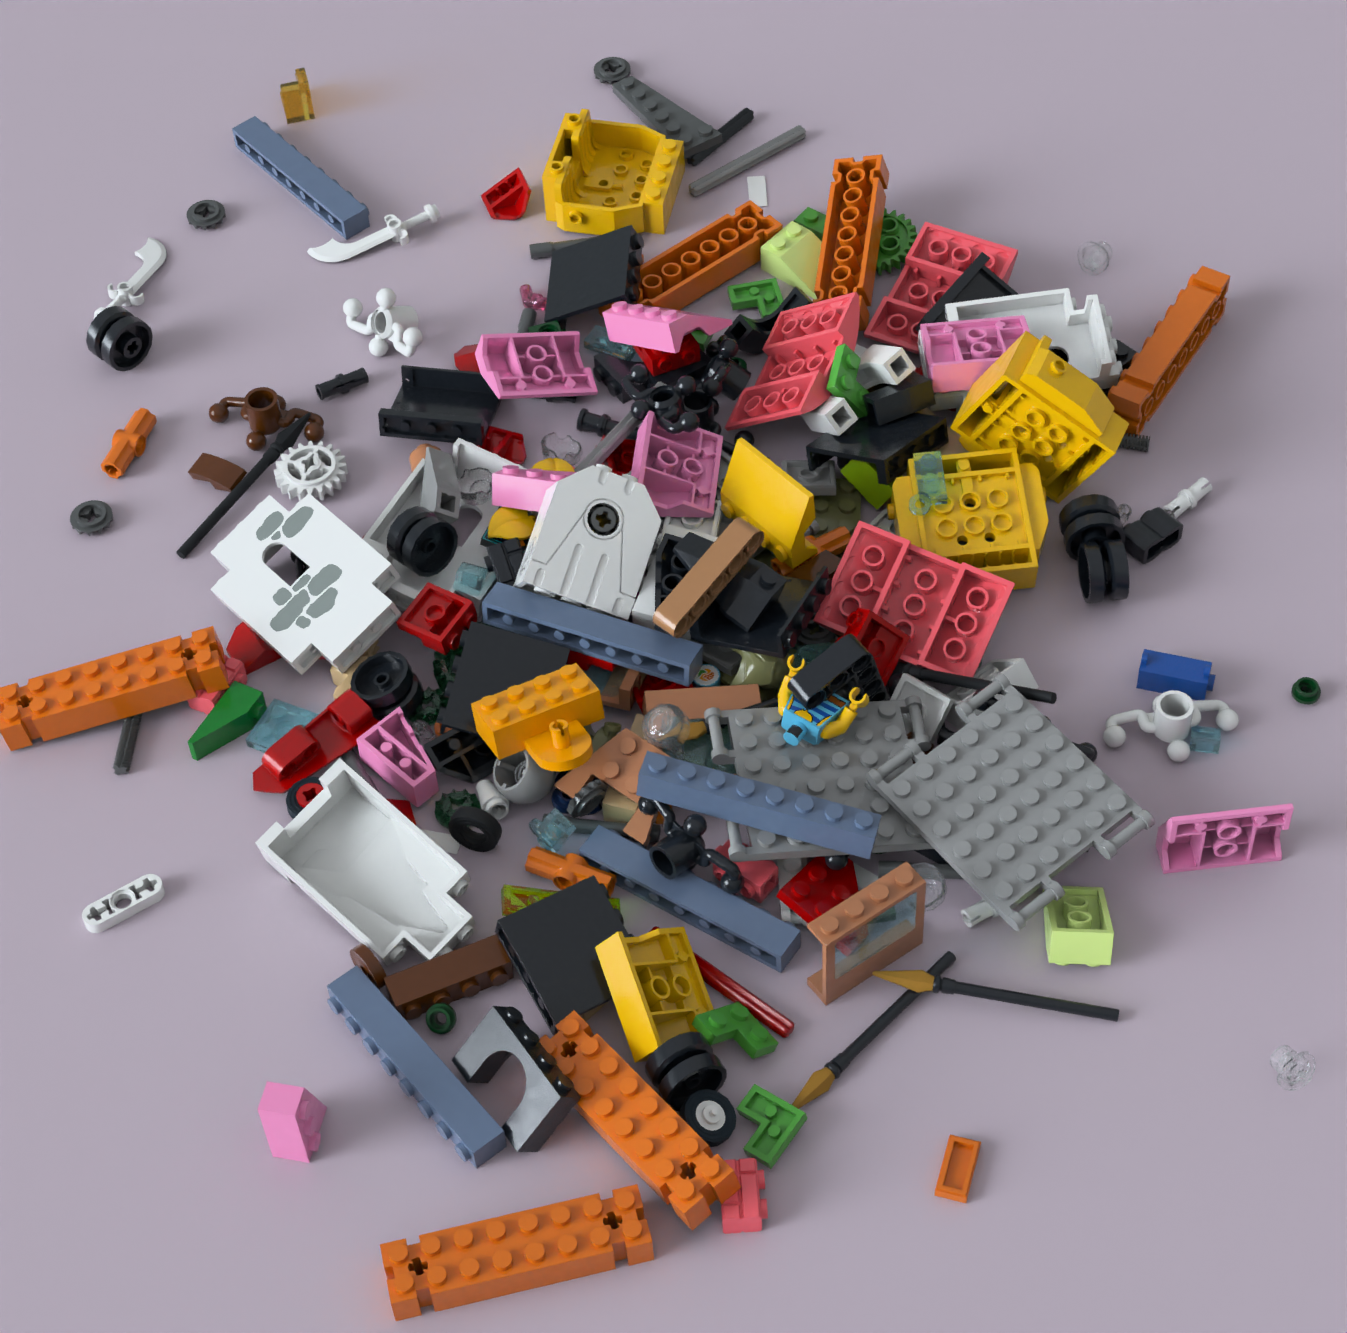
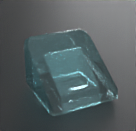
(470, 579)
(1205, 739)

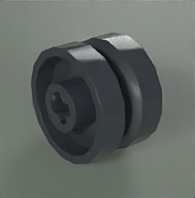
(119, 338)
(1089, 520)
(422, 541)
(1103, 571)
(387, 683)
(684, 1067)

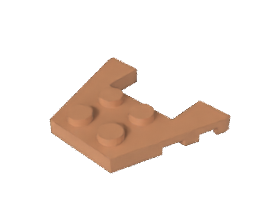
(617, 766)

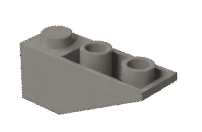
(440, 485)

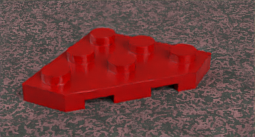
(818, 888)

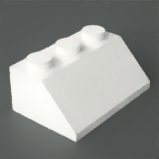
(1014, 669)

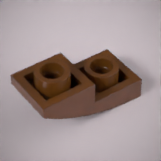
(217, 471)

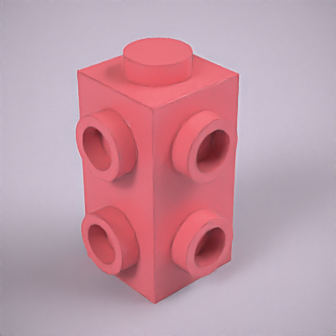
(759, 876)

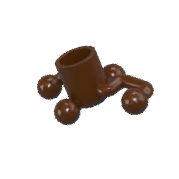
(266, 415)

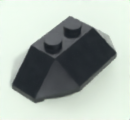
(461, 756)

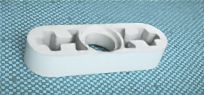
(120, 914)

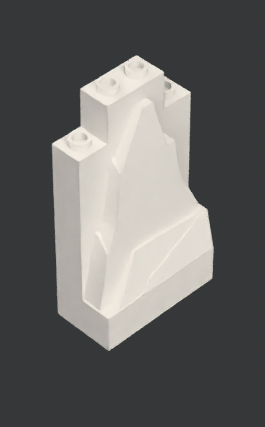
(372, 870)

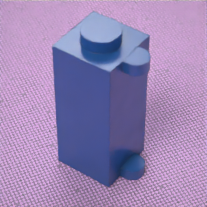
(1168, 672)

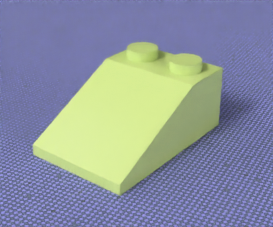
(793, 257)
(1079, 928)

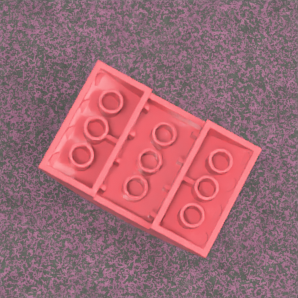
(929, 271)
(798, 361)
(935, 601)

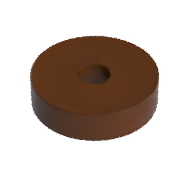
(369, 964)

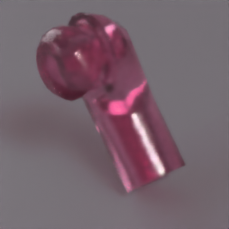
(531, 299)

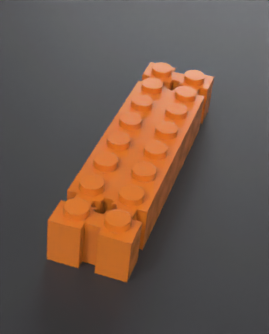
(853, 231)
(705, 259)
(1169, 348)
(112, 688)
(640, 1123)
(516, 1252)

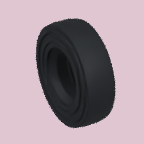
(477, 818)

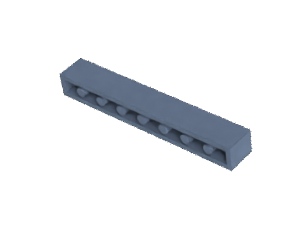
(301, 177)
(593, 634)
(758, 805)
(694, 900)
(417, 1067)

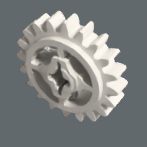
(310, 468)

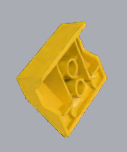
(769, 501)
(653, 986)

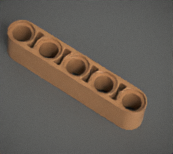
(708, 577)

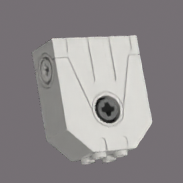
(591, 542)

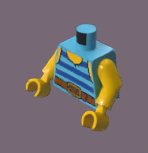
(820, 723)

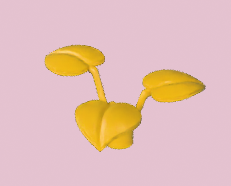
(516, 523)

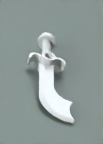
(395, 230)
(153, 257)

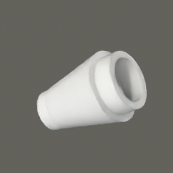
(492, 800)

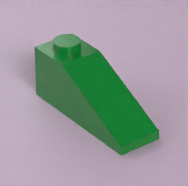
(229, 719)

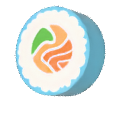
(707, 677)

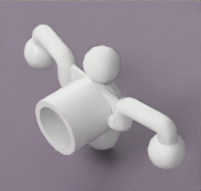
(387, 322)
(1170, 721)

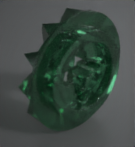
(429, 714)
(443, 807)

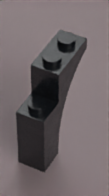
(612, 370)

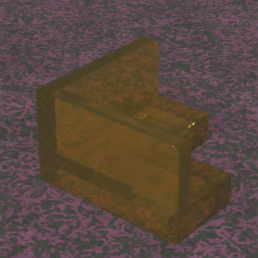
(297, 98)

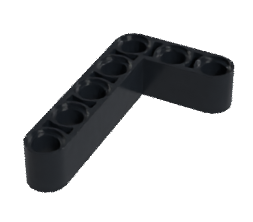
(840, 664)

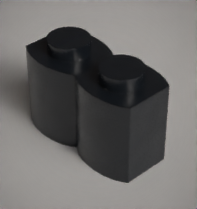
(1151, 535)

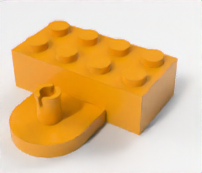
(543, 719)

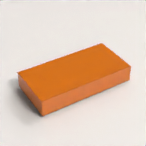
(957, 1168)

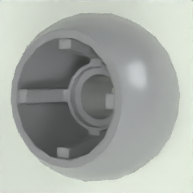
(522, 778)

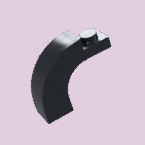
(753, 333)

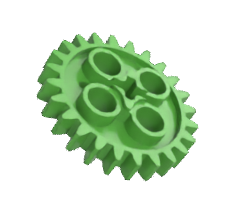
(895, 241)

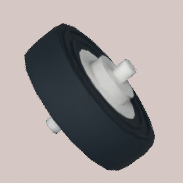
(709, 1116)

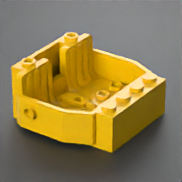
(611, 176)
(1044, 411)
(1006, 508)

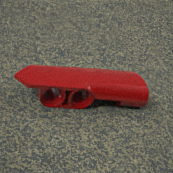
(316, 745)

